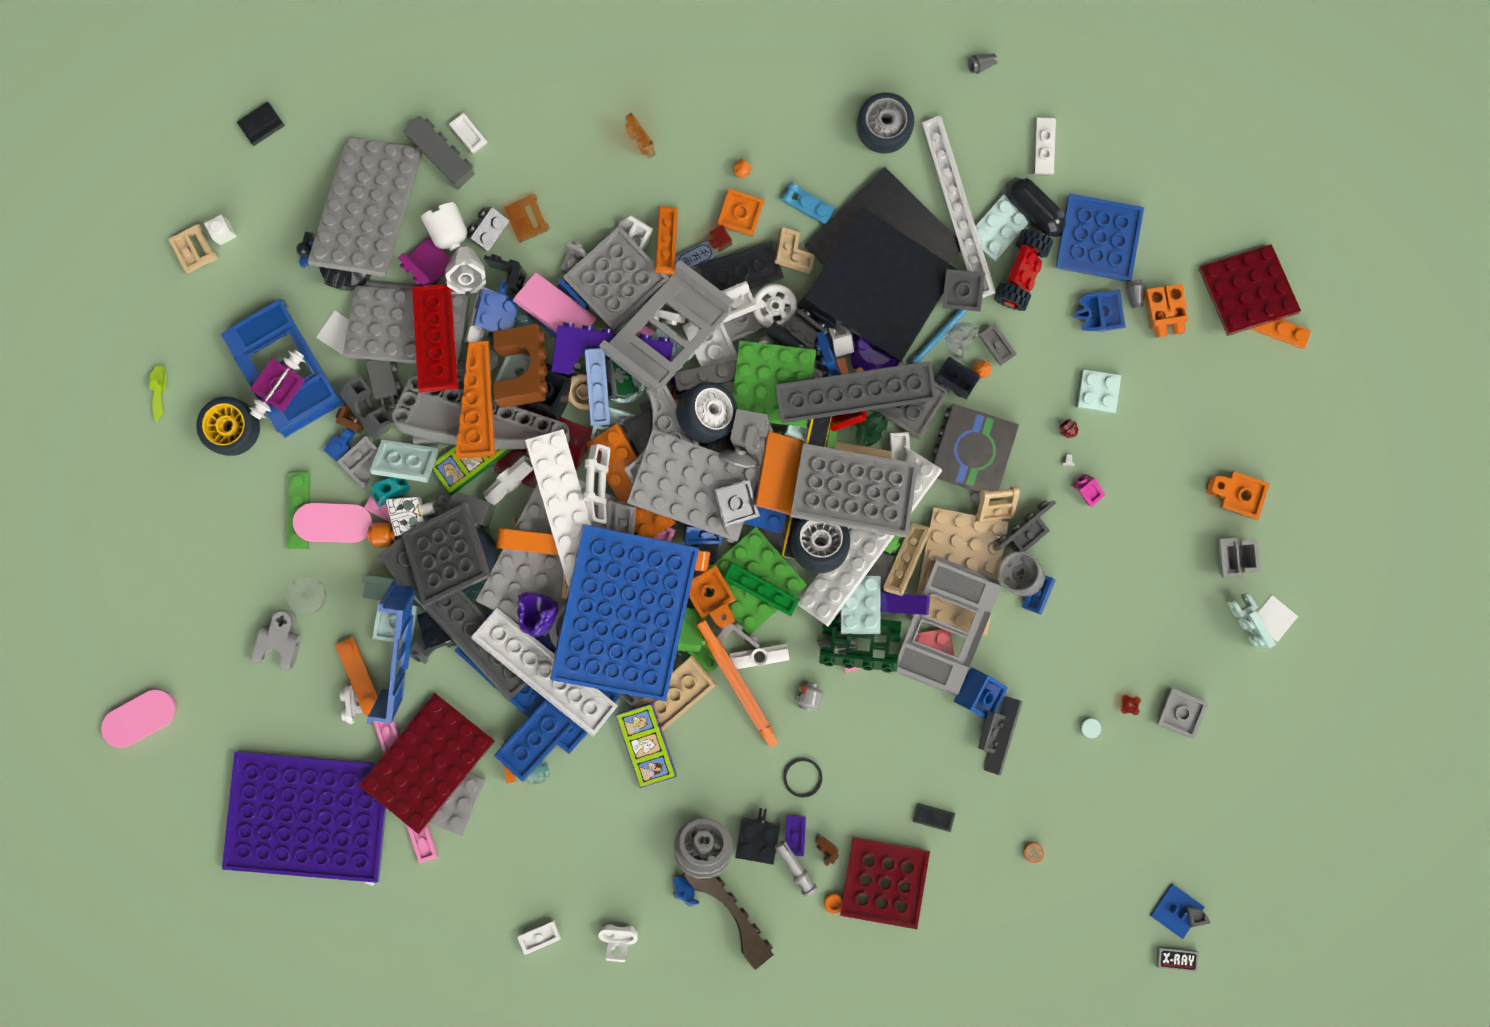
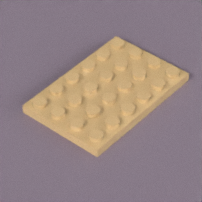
(966, 543)

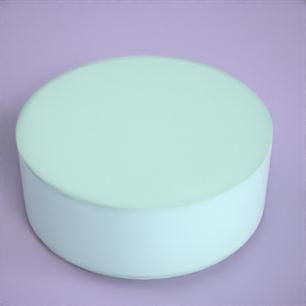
(1090, 728)

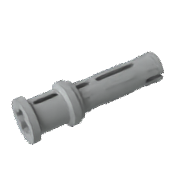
(800, 875)

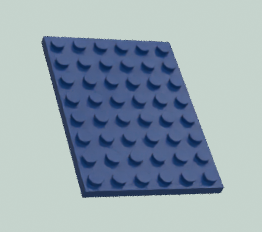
(624, 613)

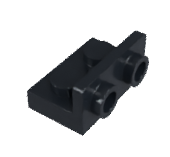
(805, 328)

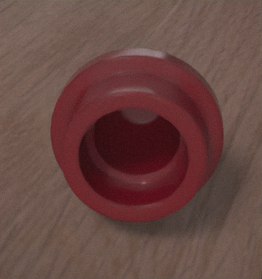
(1069, 428)

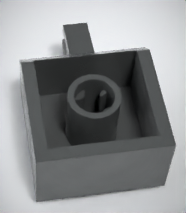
(481, 510)

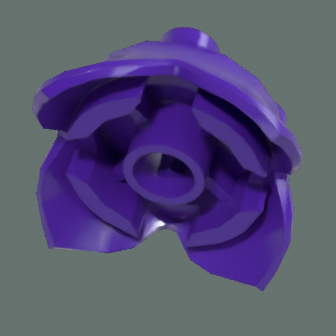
(867, 358)

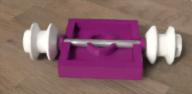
(277, 384)

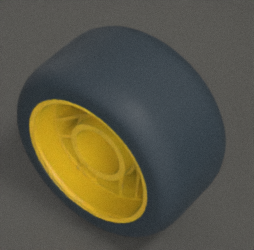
(214, 422)

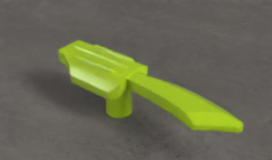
(157, 383)

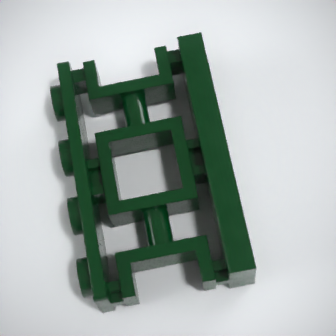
(859, 658)

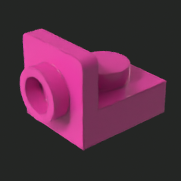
(1088, 489)

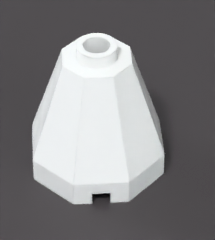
(465, 271)

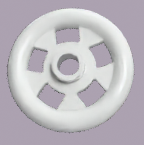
(772, 290)

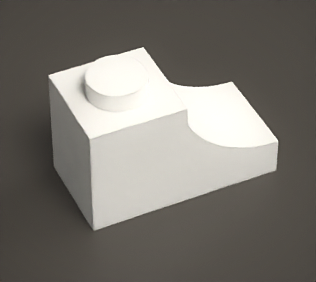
(840, 340)

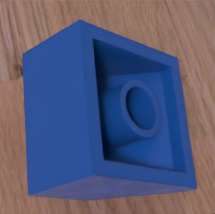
(980, 693)

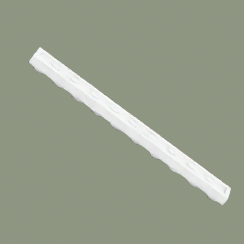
(957, 200)

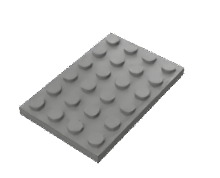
(384, 325)
(679, 482)
(854, 490)

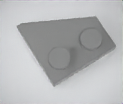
(359, 461)

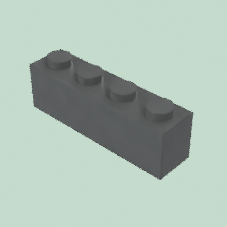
(439, 152)

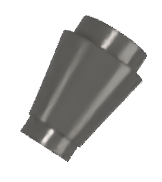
(981, 62)
(1135, 292)

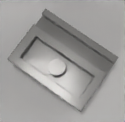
(620, 516)

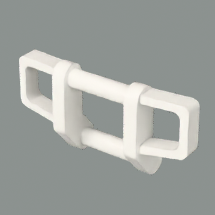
(588, 496)

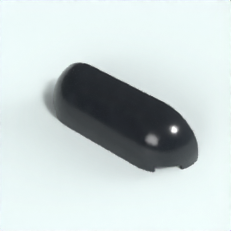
(1036, 206)

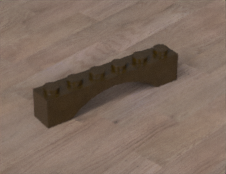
(752, 946)

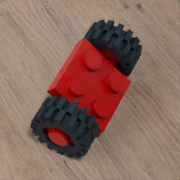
(1024, 270)

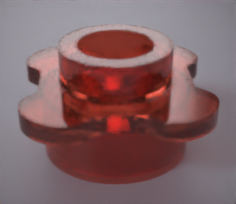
(1126, 700)

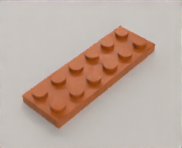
(621, 455)

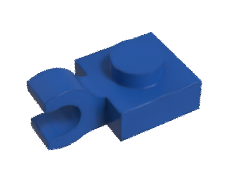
(339, 446)

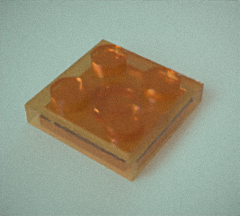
(636, 132)

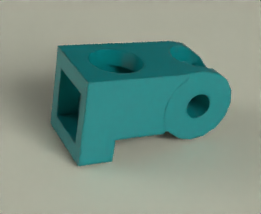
(388, 489)

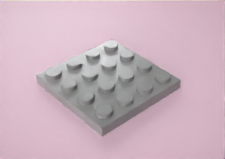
(616, 278)

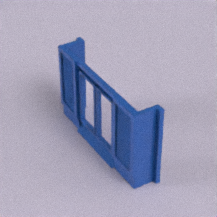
(260, 330)
(399, 601)

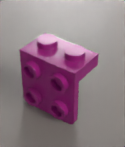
(425, 263)

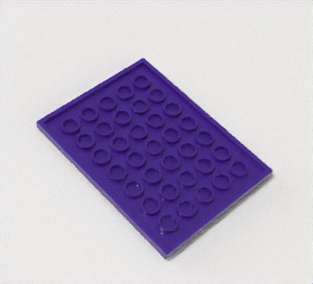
(303, 818)

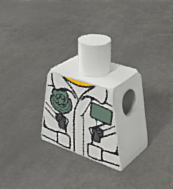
(408, 513)

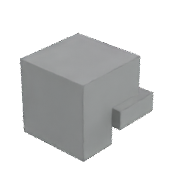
(748, 429)
(1237, 557)

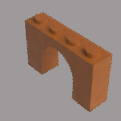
(532, 384)

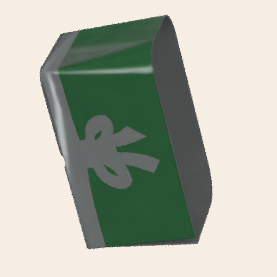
(618, 381)

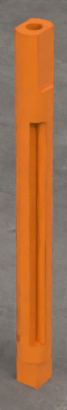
(737, 683)

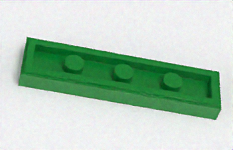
(761, 589)

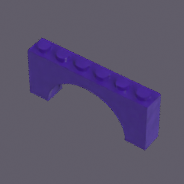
(572, 342)

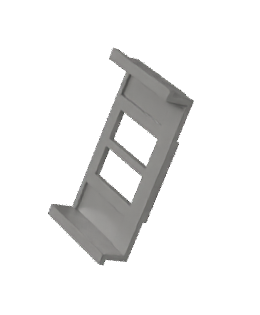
(694, 300)
(962, 588)

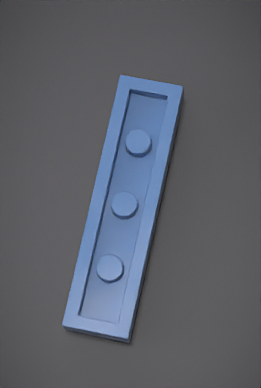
(597, 386)

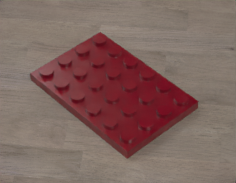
(427, 763)

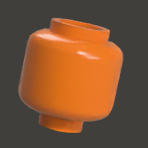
(381, 534)

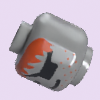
(809, 696)

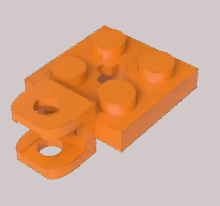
(1230, 492)
(718, 603)

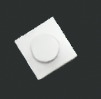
(220, 229)

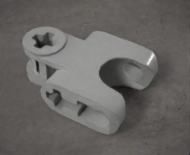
(280, 638)

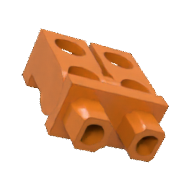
(1166, 308)

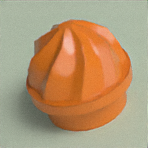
(742, 168)
(982, 368)

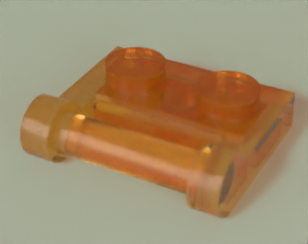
(521, 222)

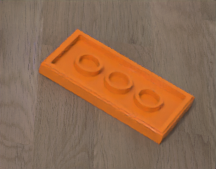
(778, 473)

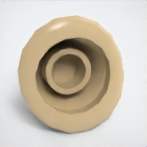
(579, 392)

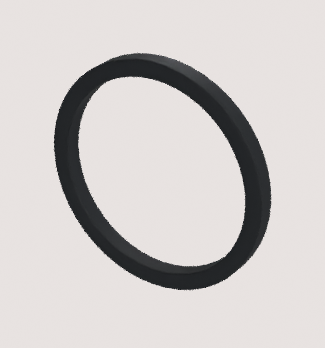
(803, 795)

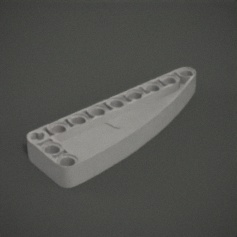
(438, 418)

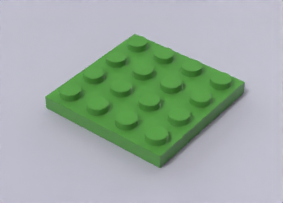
(762, 368)
(763, 559)

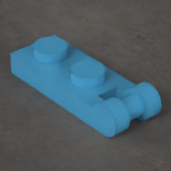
(808, 204)

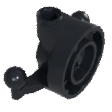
(334, 278)

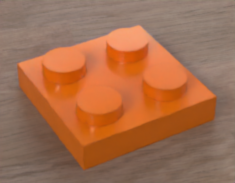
(740, 212)

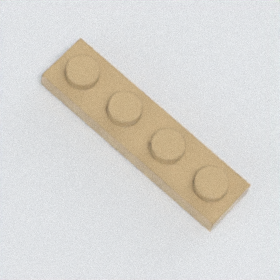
(906, 559)

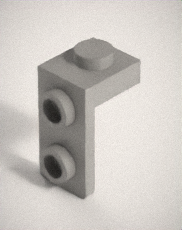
(723, 633)

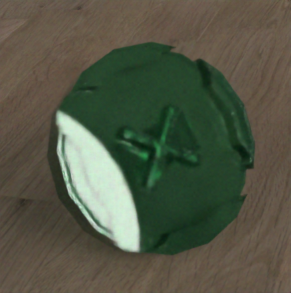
(870, 430)

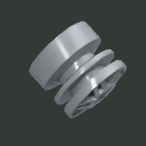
(1014, 566)

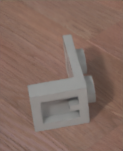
(574, 256)

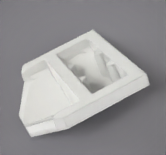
(636, 230)

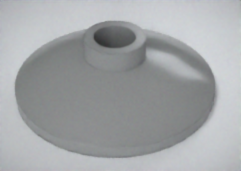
(738, 457)

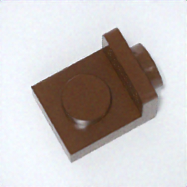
(350, 423)
(825, 846)

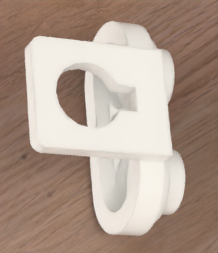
(350, 699)
(617, 937)

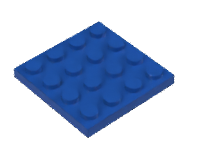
(1100, 237)

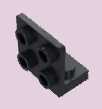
(516, 274)

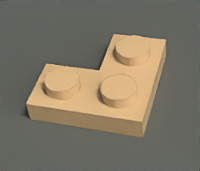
(789, 255)

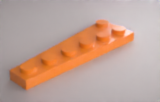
(476, 415)

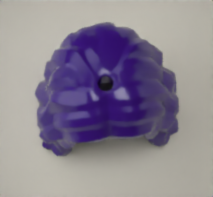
(536, 613)

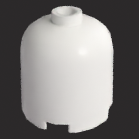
(445, 226)

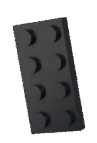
(750, 265)

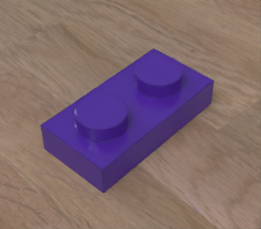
(795, 834)

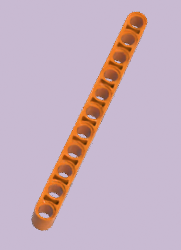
(545, 543)

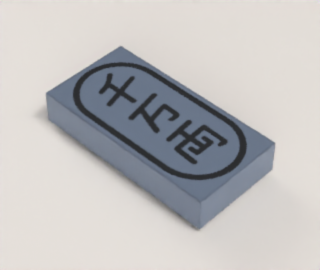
(697, 255)

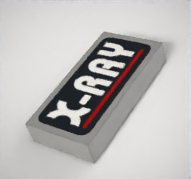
(1177, 959)

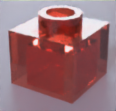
(720, 238)

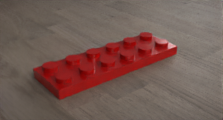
(435, 338)

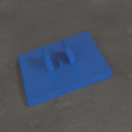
(1172, 911)

